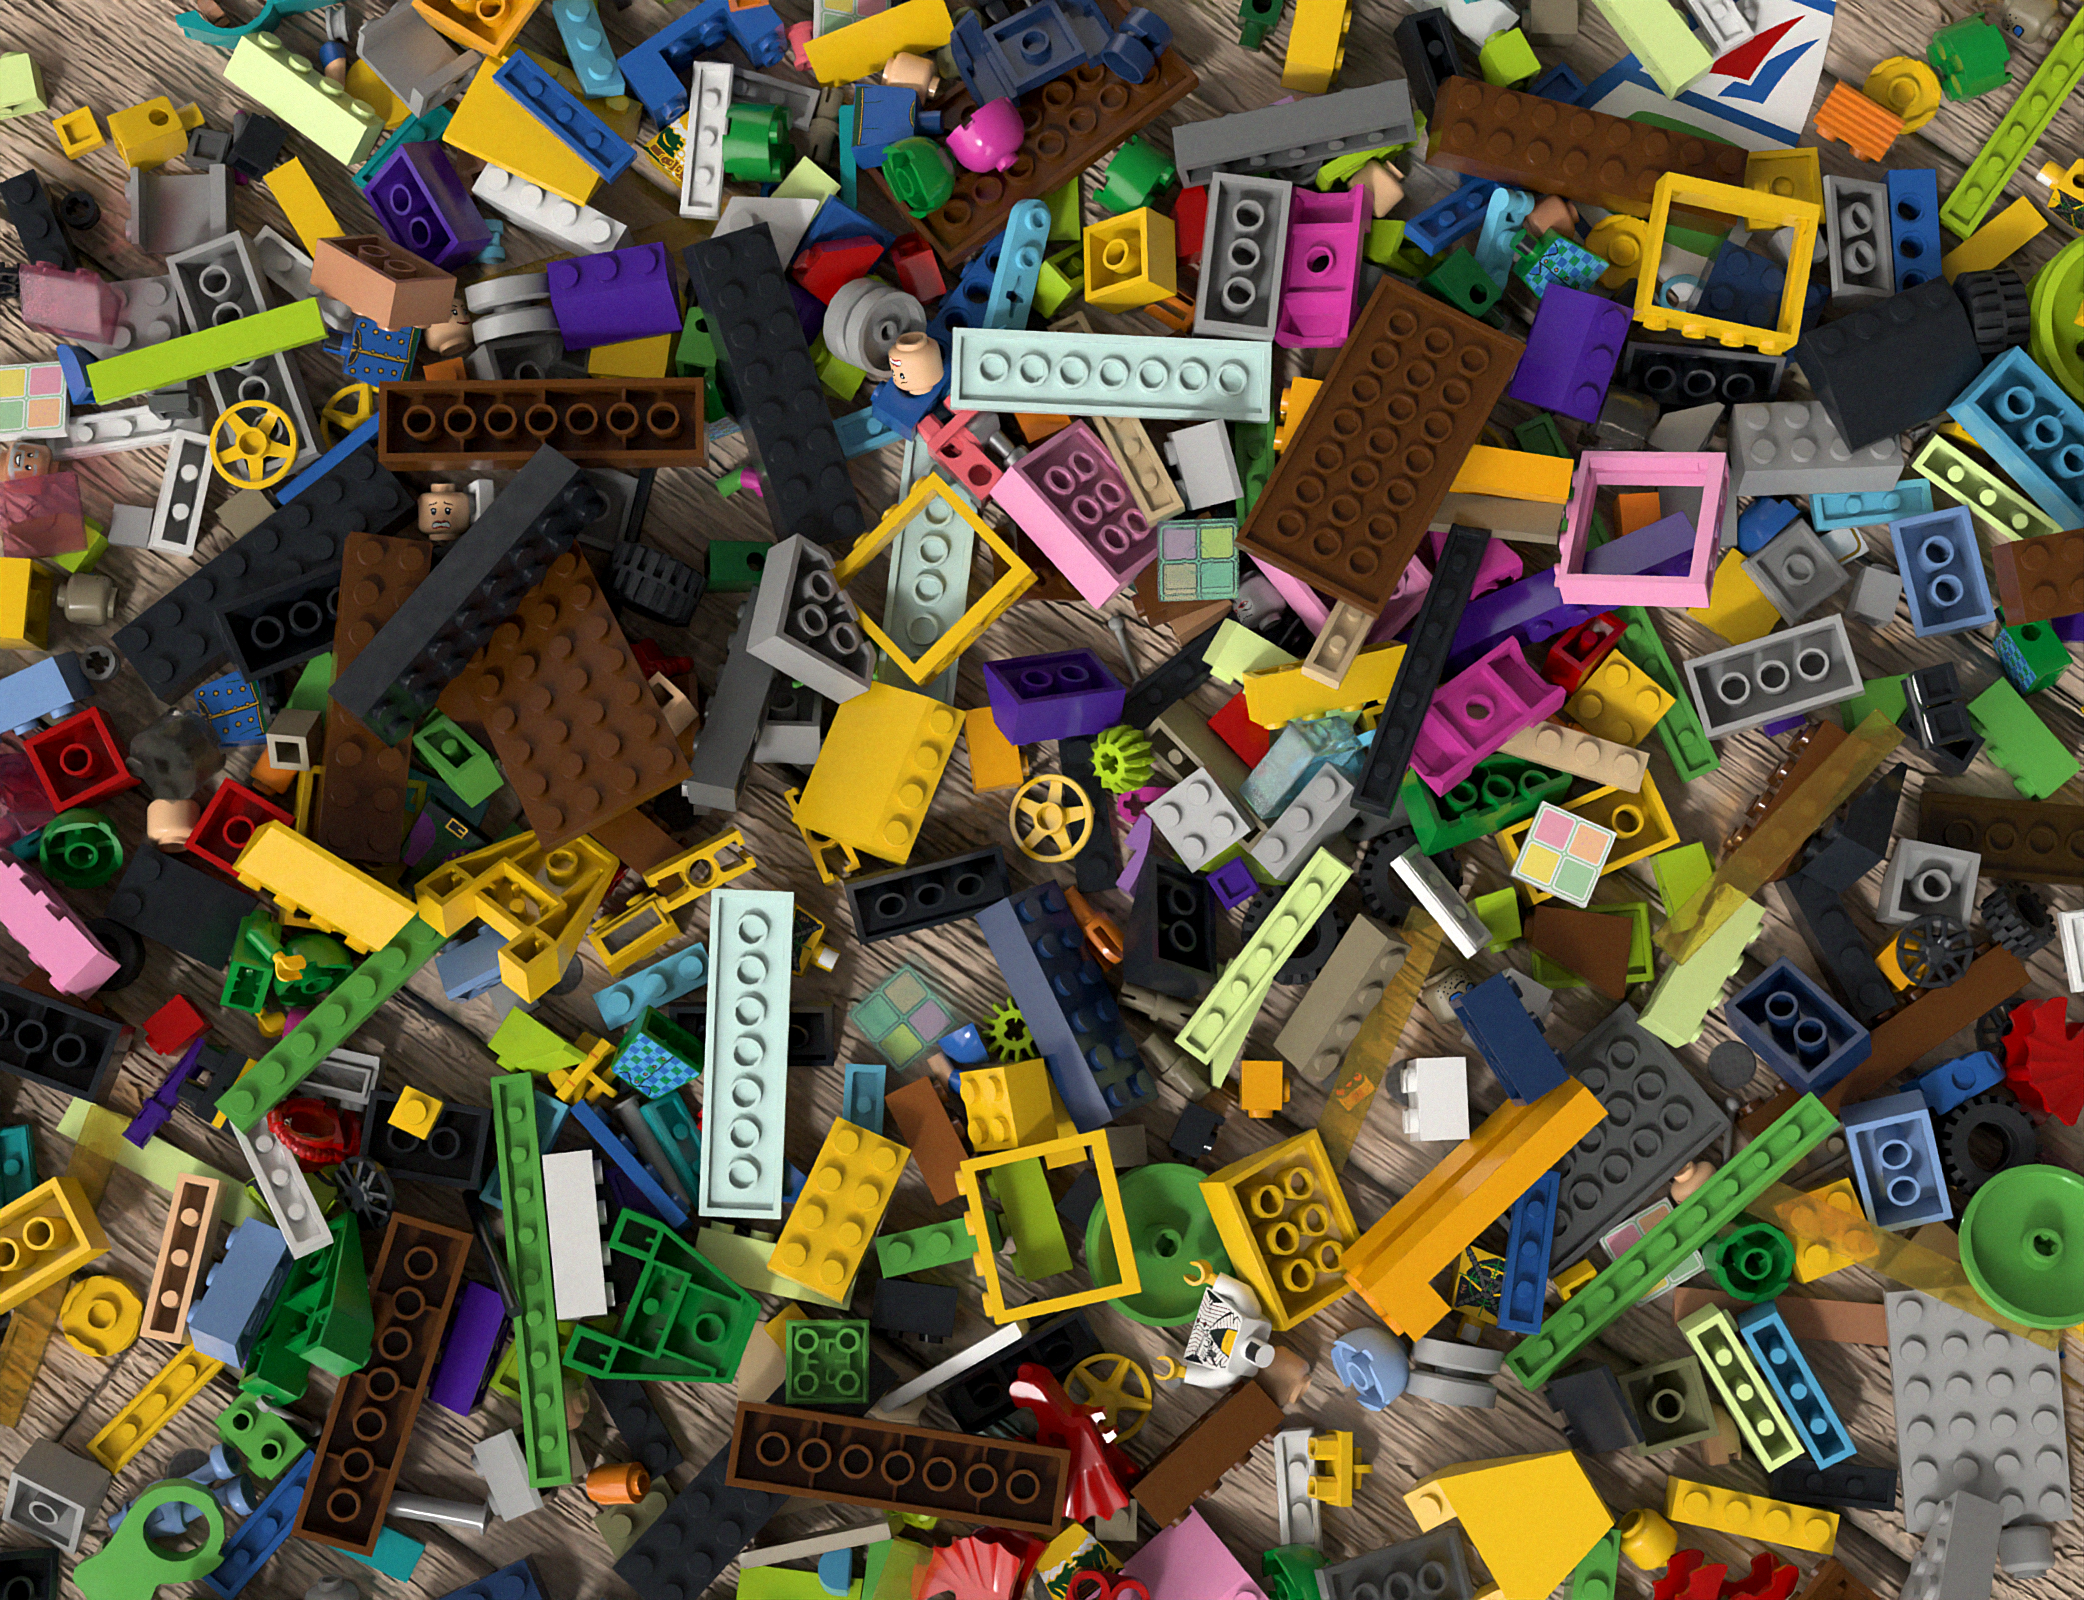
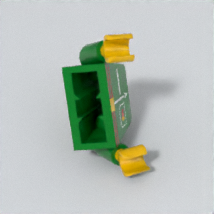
(252, 966)

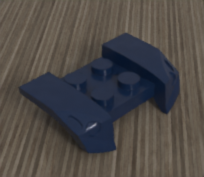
(1027, 48)

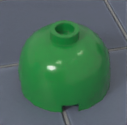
(920, 173)
(81, 848)
(326, 968)
(1293, 1571)

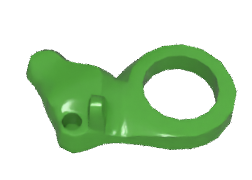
(133, 1565)

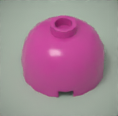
(989, 138)

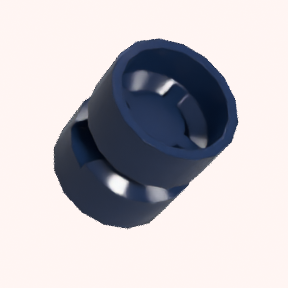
(1138, 43)

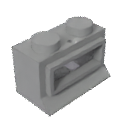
(345, 1077)

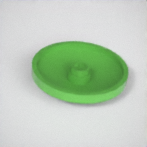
(1167, 1231)
(2027, 1245)

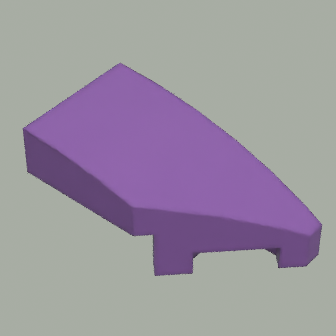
(1141, 842)

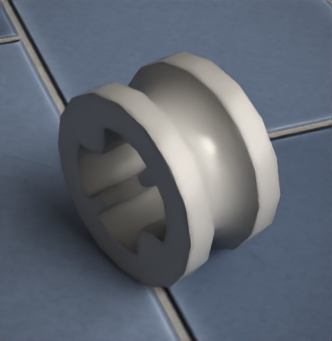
(338, 23)
(89, 656)

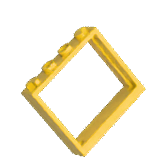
(1741, 202)
(975, 621)
(985, 1259)

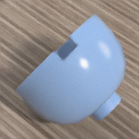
(1373, 1364)

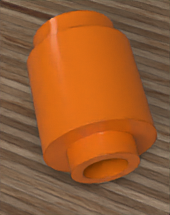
(269, 779)
(618, 1483)

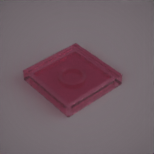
(42, 516)

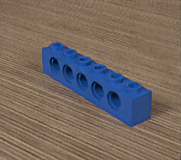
(1918, 193)
(905, 412)

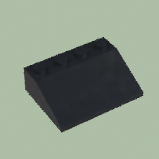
(1891, 363)

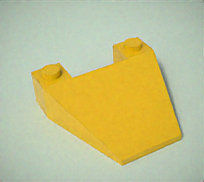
(528, 898)
(1524, 1515)

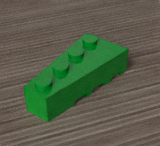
(1493, 797)

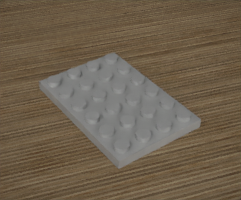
(1974, 1414)

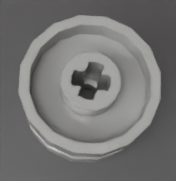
(512, 304)
(866, 322)
(1454, 1371)

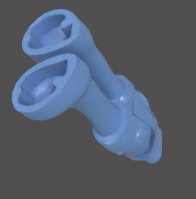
(174, 1517)

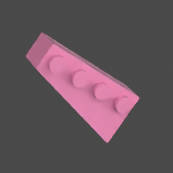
(51, 930)

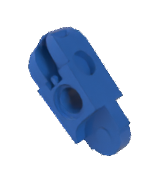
(1956, 1080)

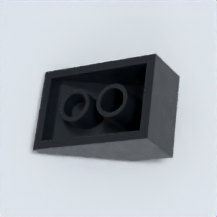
(1855, 837)
(180, 907)
(1171, 930)
(1592, 1408)

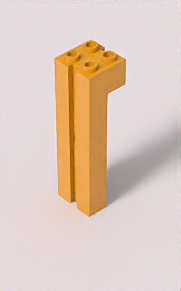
(1484, 472)
(1459, 1201)

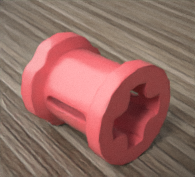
(797, 35)

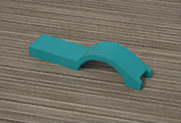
(267, 21)

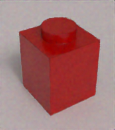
(176, 1026)

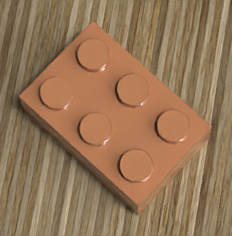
(383, 281)

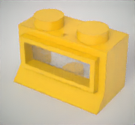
(633, 933)

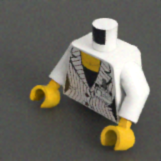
(1226, 1336)

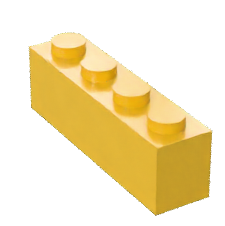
(1285, 694)
(1750, 1515)

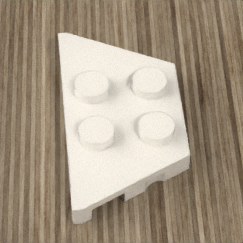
(785, 218)

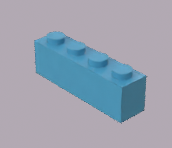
(1796, 1383)

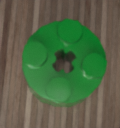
(1969, 58)
(758, 142)
(1136, 177)
(1768, 1263)

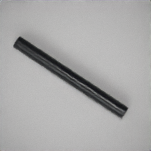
(492, 1253)

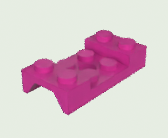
(1322, 306)
(1511, 695)

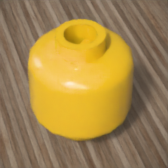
(1647, 1538)

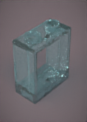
(1296, 760)

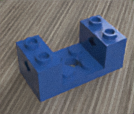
(651, 66)

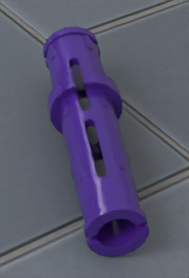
(164, 1100)

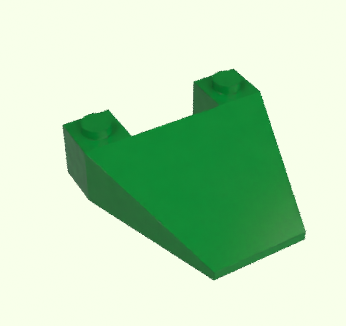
(315, 1319)
(682, 1319)

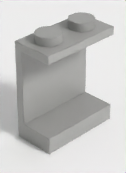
(415, 59)
(179, 210)

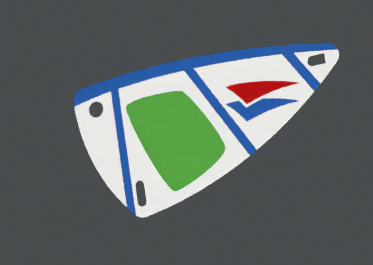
(1747, 100)

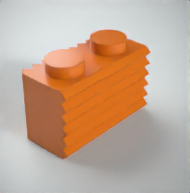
(1858, 121)

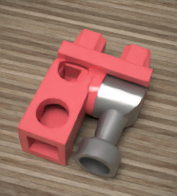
(960, 448)

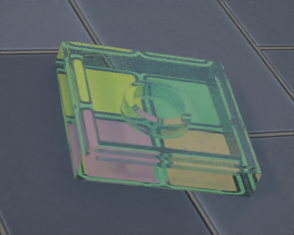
(1198, 559)
(903, 1018)

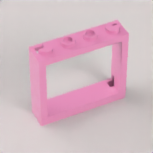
(1648, 469)

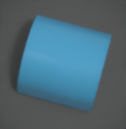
(836, 1571)

